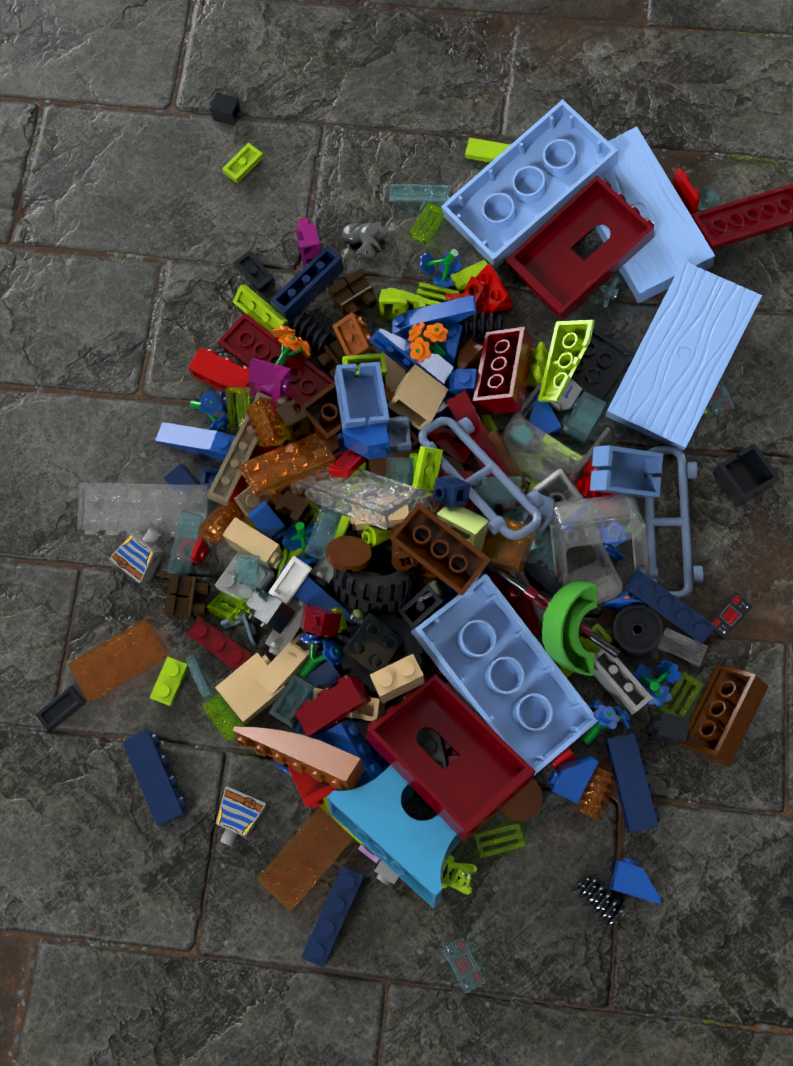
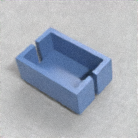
(361, 398)
(623, 471)

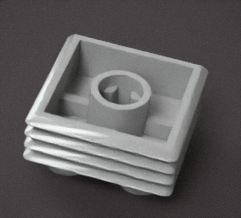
(557, 485)
(243, 592)

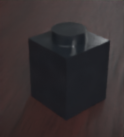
(225, 109)

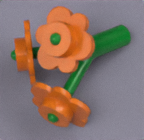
(289, 340)
(422, 344)

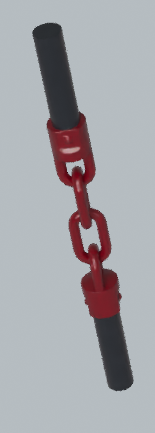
(531, 593)

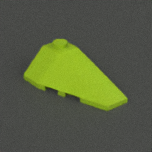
(396, 302)
(566, 350)

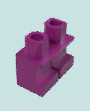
(307, 240)

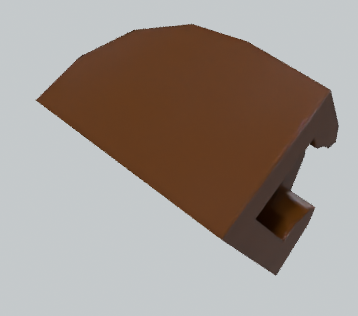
(470, 356)

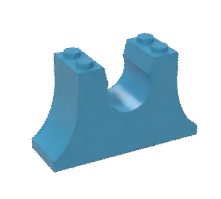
(406, 845)

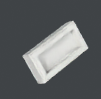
(290, 580)

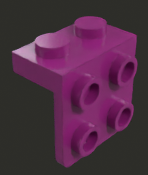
(269, 380)

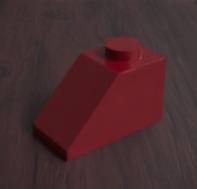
(320, 620)

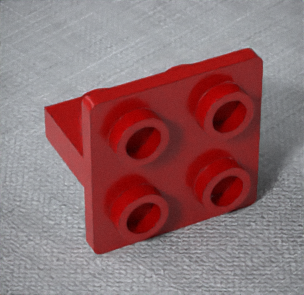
(495, 296)

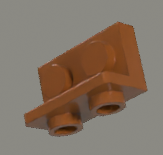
(354, 335)

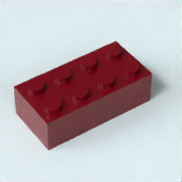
(503, 371)

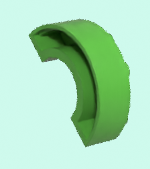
(562, 627)

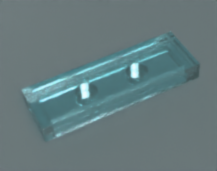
(418, 193)
(184, 543)

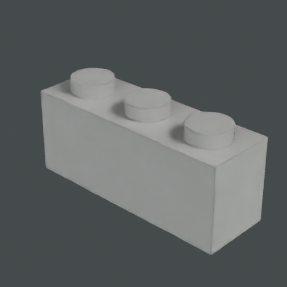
(619, 682)

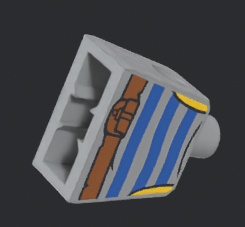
(139, 556)
(238, 814)

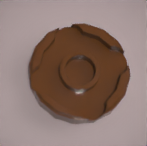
(348, 553)
(525, 803)

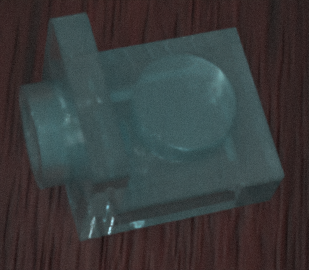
(247, 568)

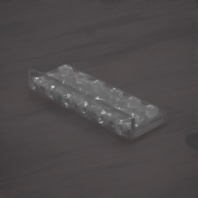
(359, 496)
(137, 507)

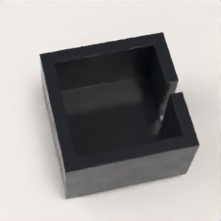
(747, 476)

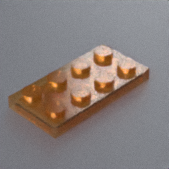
(287, 464)
(117, 660)
(305, 859)

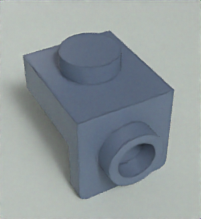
(399, 434)

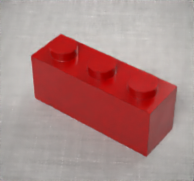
(218, 371)

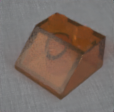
(507, 552)

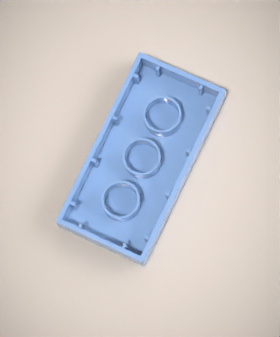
(529, 183)
(676, 237)
(683, 355)
(505, 673)

